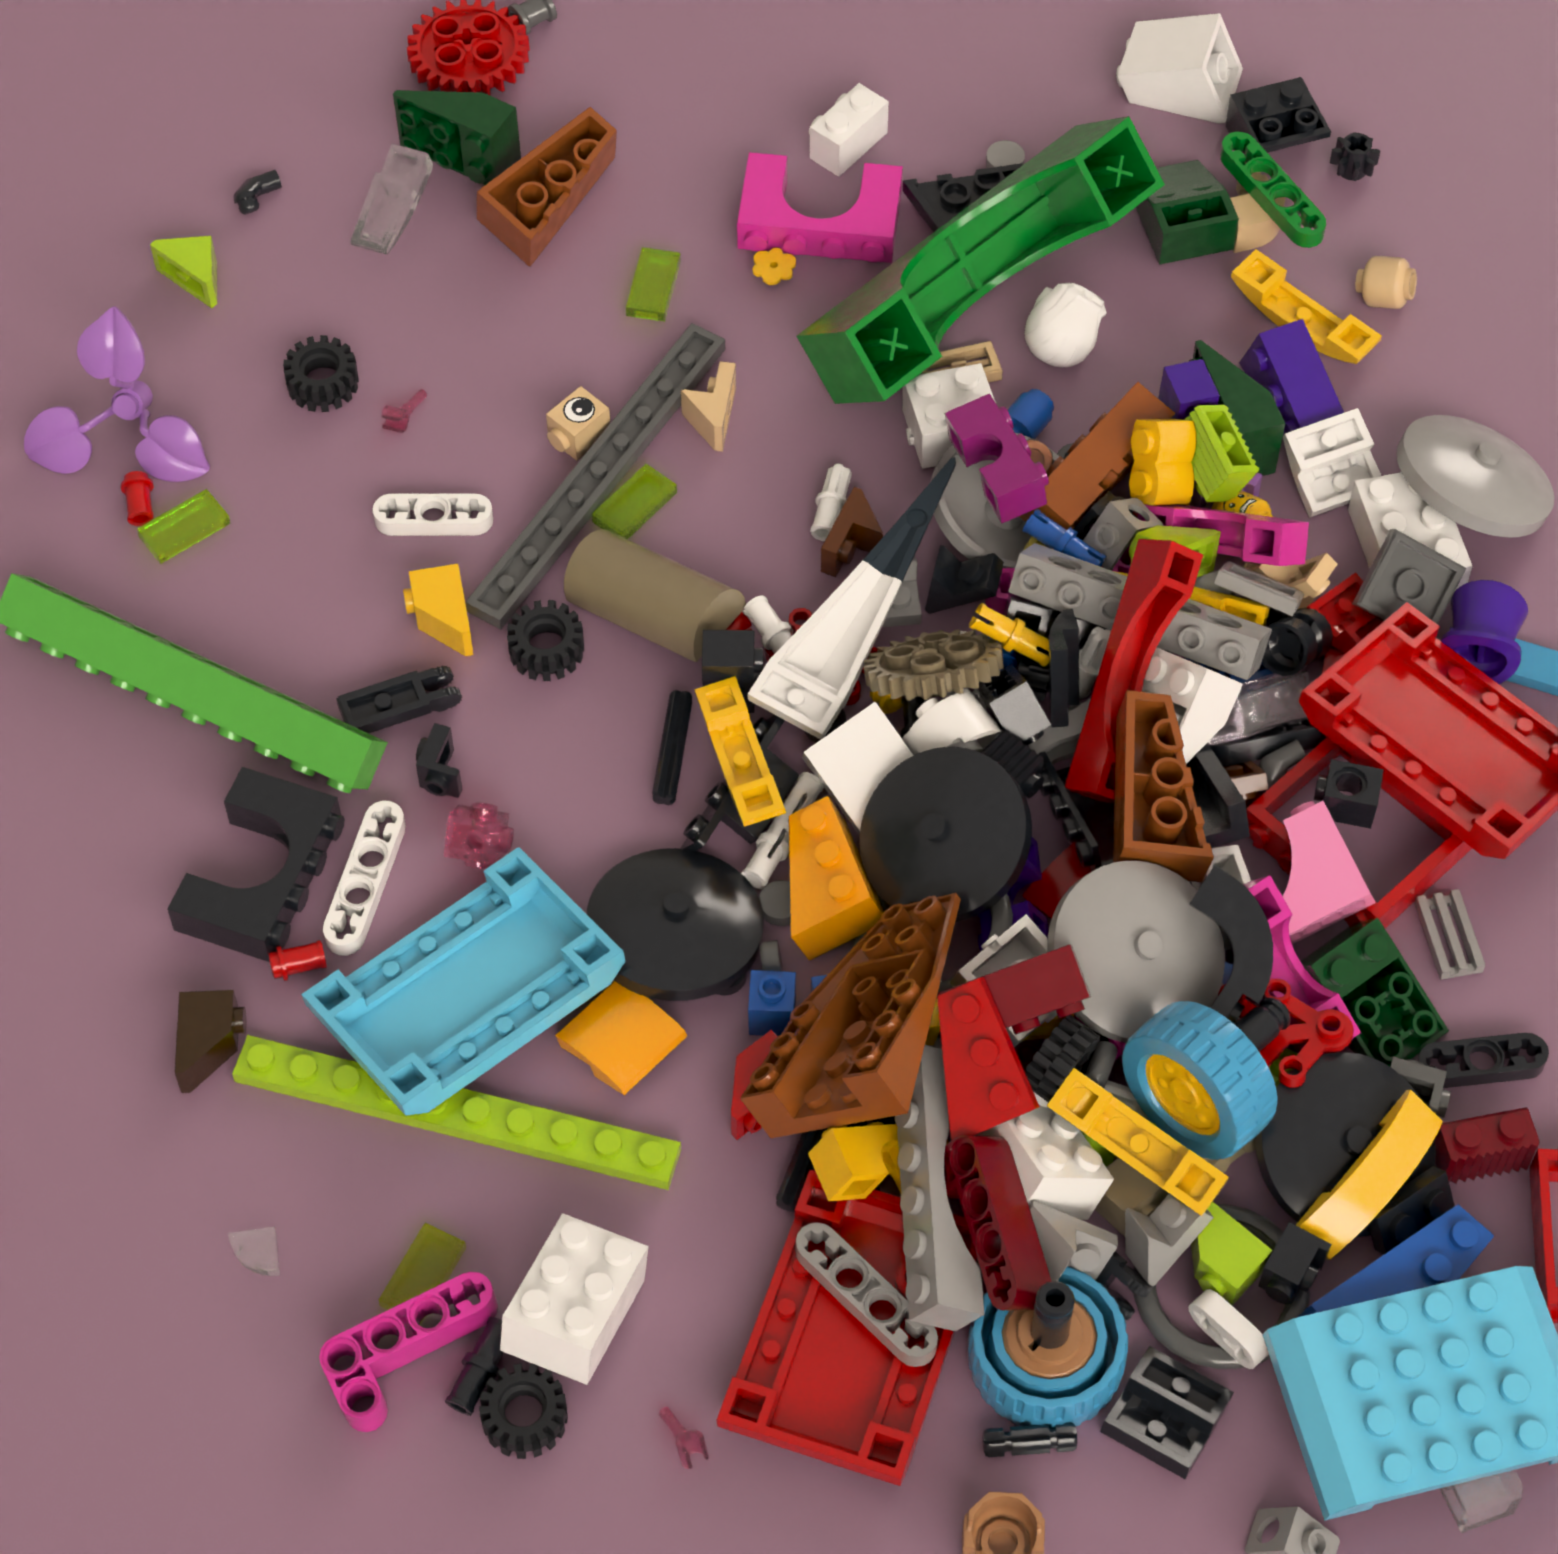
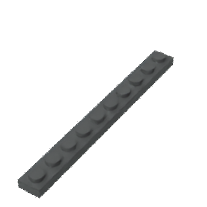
(594, 477)

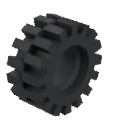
(316, 356)
(542, 621)
(1065, 1049)
(517, 1384)

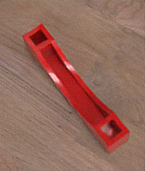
(1154, 592)

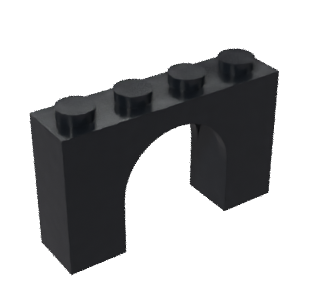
(260, 916)

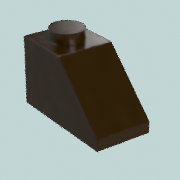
(206, 1034)

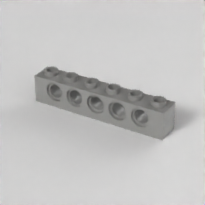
(1095, 594)

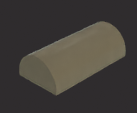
(648, 593)

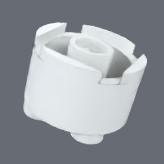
(951, 723)

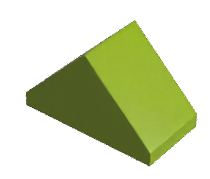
(189, 264)

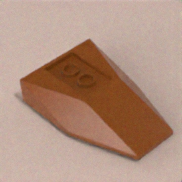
(861, 1031)

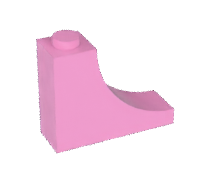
(1323, 874)

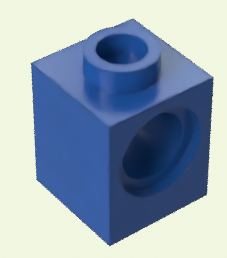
(770, 1001)

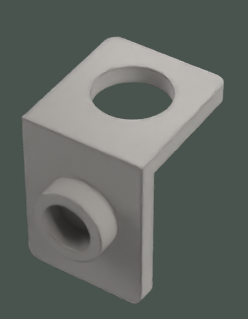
(1118, 527)
(1296, 1533)

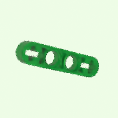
(1267, 191)

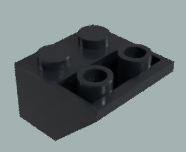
(1277, 115)

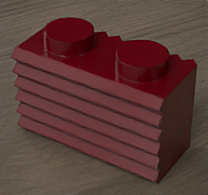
(1486, 1145)

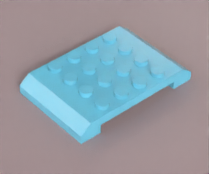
(468, 985)
(1421, 1388)

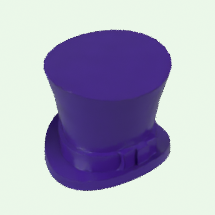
(1486, 626)

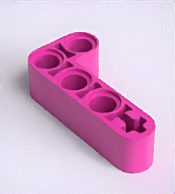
(412, 1342)

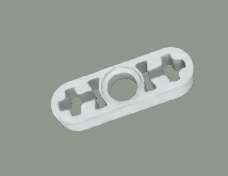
(445, 526)

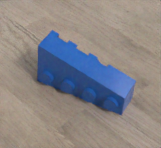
(1427, 1258)

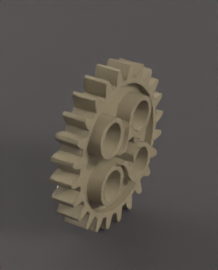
(933, 664)

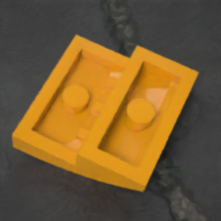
(621, 1036)

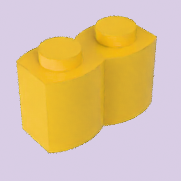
(1162, 461)

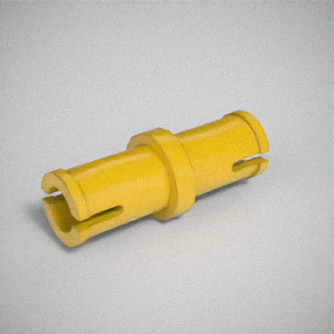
(1011, 634)

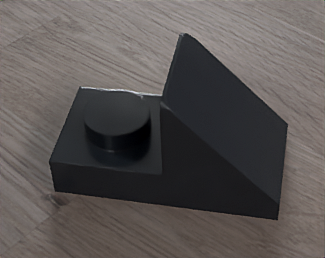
(962, 582)

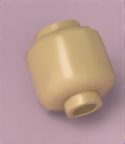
(1386, 282)

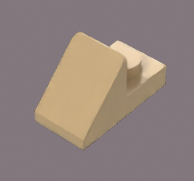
(711, 410)

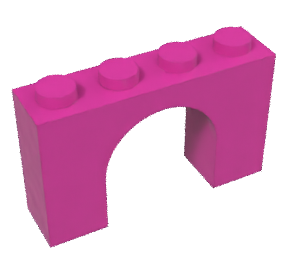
(859, 234)

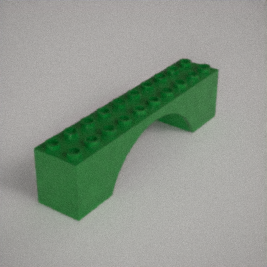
(897, 319)

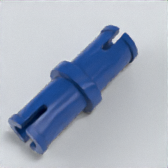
(1060, 539)

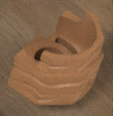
(1003, 1526)

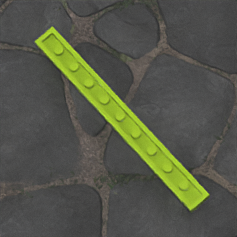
(463, 1115)

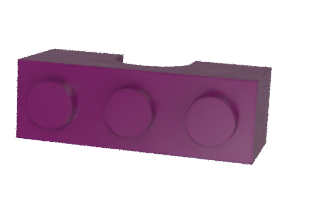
(986, 433)

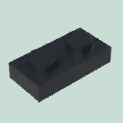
(1412, 1209)

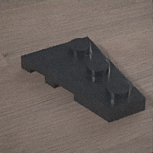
(948, 196)

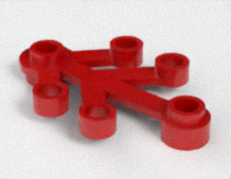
(1310, 1032)

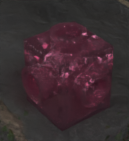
(478, 835)

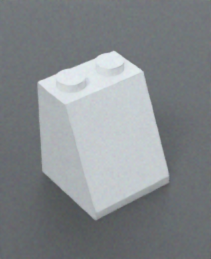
(1181, 66)
(856, 760)

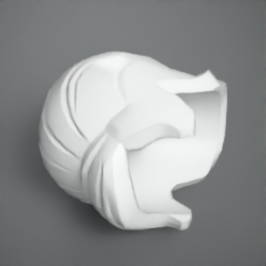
(1064, 324)

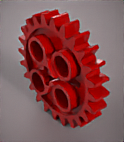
(468, 48)

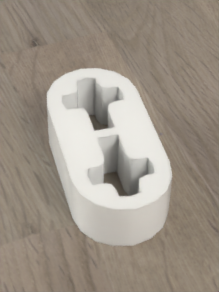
(1229, 1328)

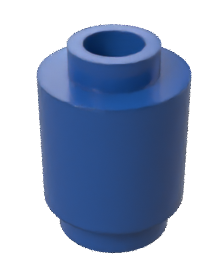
(1031, 413)

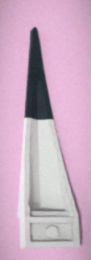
(822, 661)

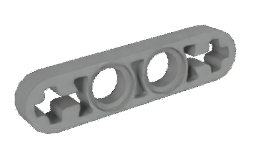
(860, 1298)

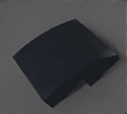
(1063, 667)
(1167, 1412)

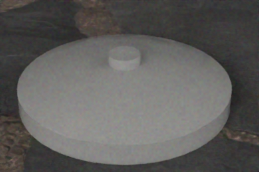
(1475, 476)
(969, 518)
(1137, 945)

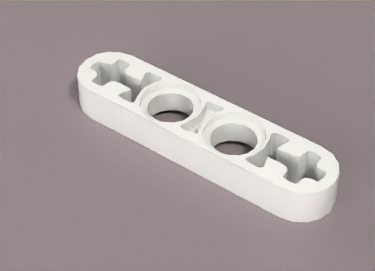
(359, 876)

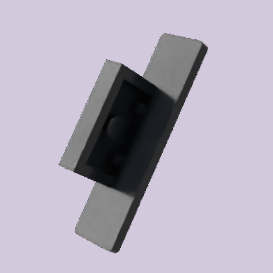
(721, 804)

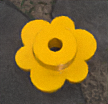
(773, 266)

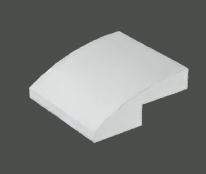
(1329, 460)

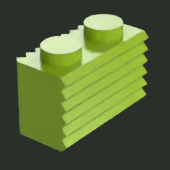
(1221, 457)

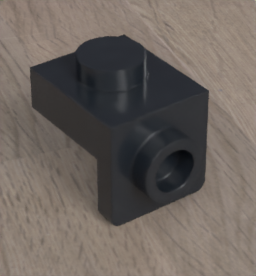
(432, 761)

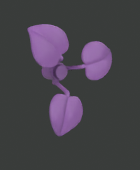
(115, 351)

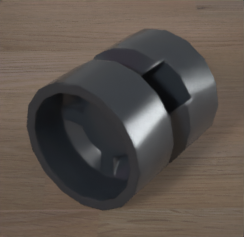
(1297, 641)

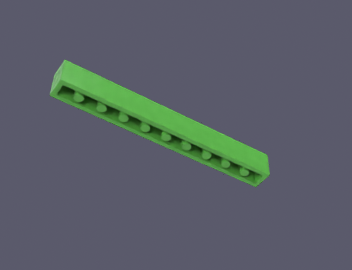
(190, 682)

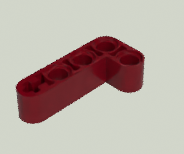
(998, 1219)

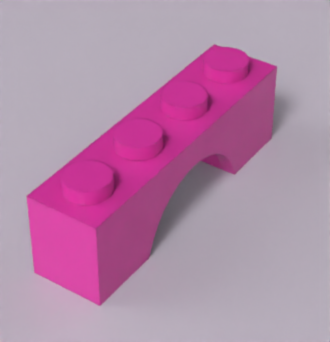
(1243, 534)
(1285, 961)

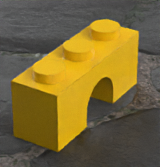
(856, 1159)

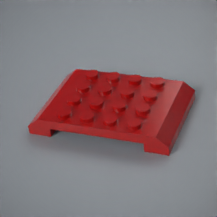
(1440, 733)
(815, 1371)

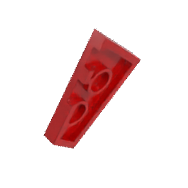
(980, 1062)

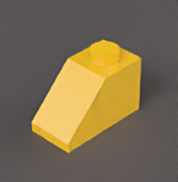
(440, 606)

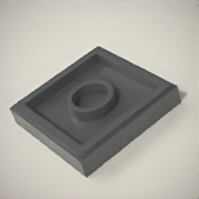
(1409, 574)

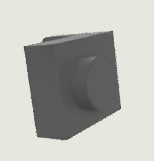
(1426, 1081)

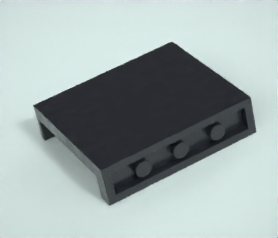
(1091, 821)

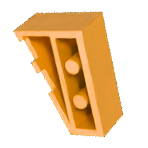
(827, 881)

